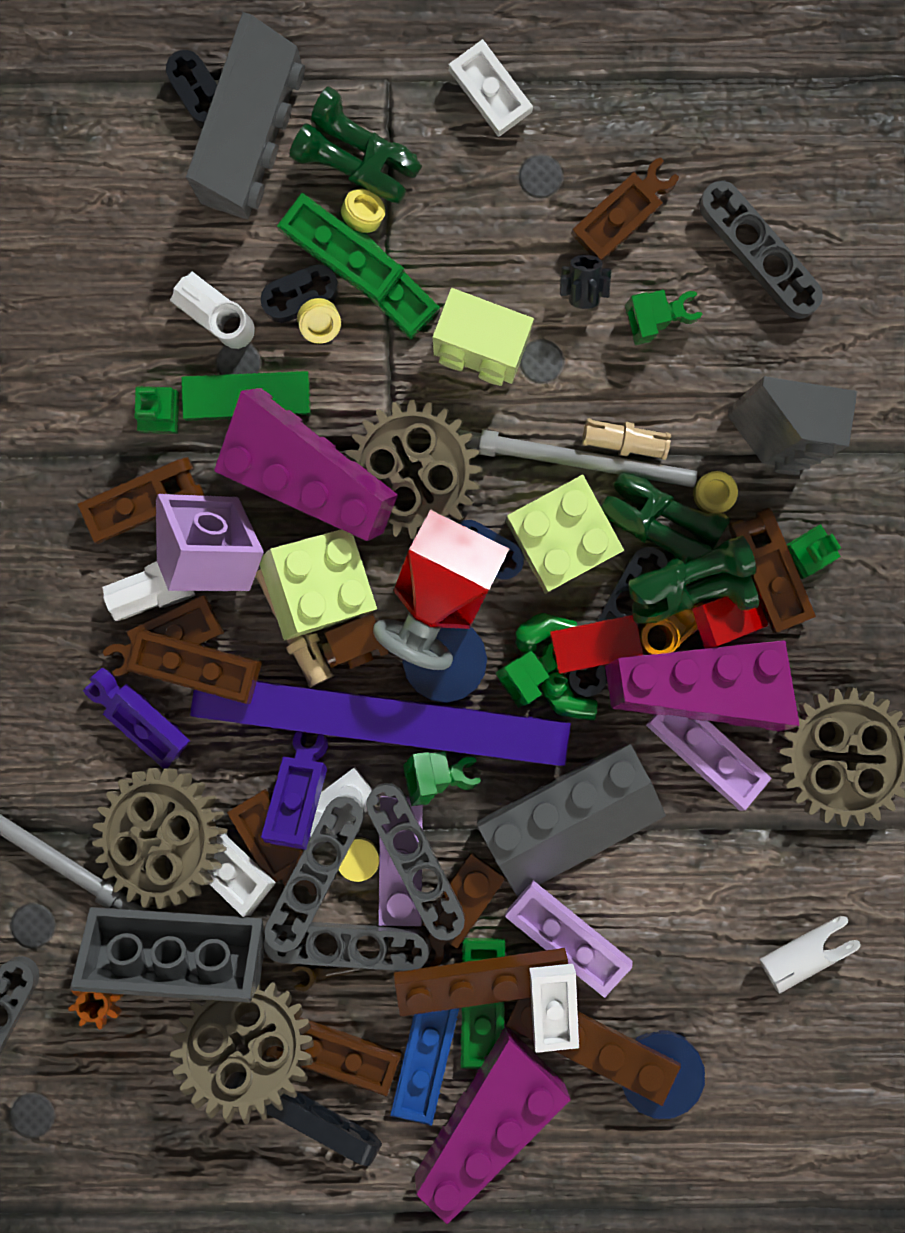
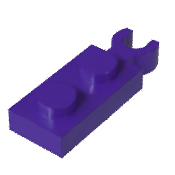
(137, 719)
(296, 795)

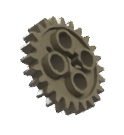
(446, 449)
(843, 793)
(159, 837)
(264, 1079)

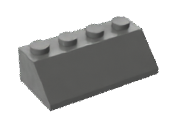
(245, 119)
(794, 422)
(572, 817)
(170, 955)

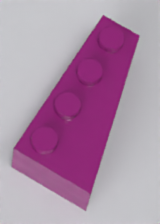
(491, 1124)

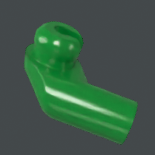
(538, 629)
(564, 701)

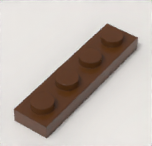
(470, 982)
(610, 1055)

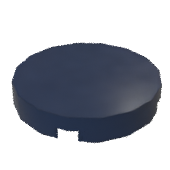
(463, 674)
(687, 1084)

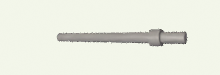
(490, 443)
(102, 890)

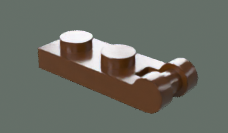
(135, 500)
(776, 575)

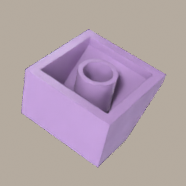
(205, 543)

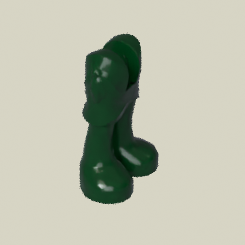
(329, 118)
(654, 504)
(666, 590)

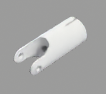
(806, 956)

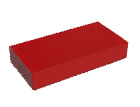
(723, 621)
(595, 644)

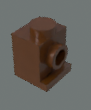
(353, 643)

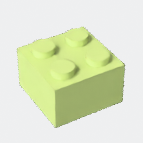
(481, 337)
(564, 534)
(317, 583)

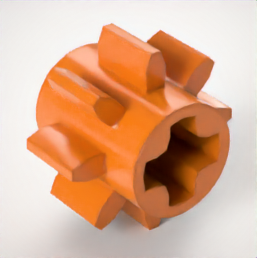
(91, 1011)

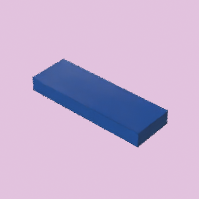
(424, 1066)

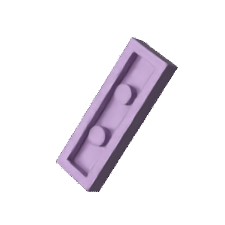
(712, 757)
(395, 902)
(557, 927)

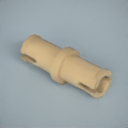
(626, 439)

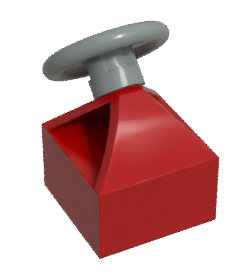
(440, 586)

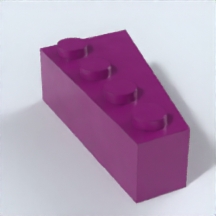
(294, 465)
(717, 684)

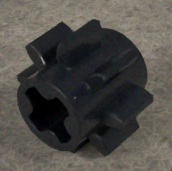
(585, 281)

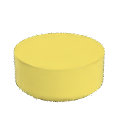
(363, 210)
(319, 321)
(715, 492)
(360, 860)

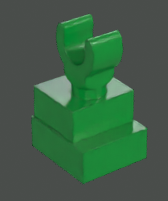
(652, 313)
(157, 410)
(813, 551)
(525, 674)
(429, 774)

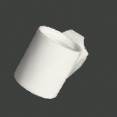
(212, 310)
(141, 593)

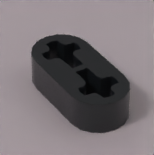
(187, 93)
(295, 284)

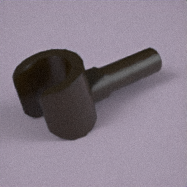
(317, 973)

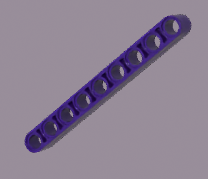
(393, 722)

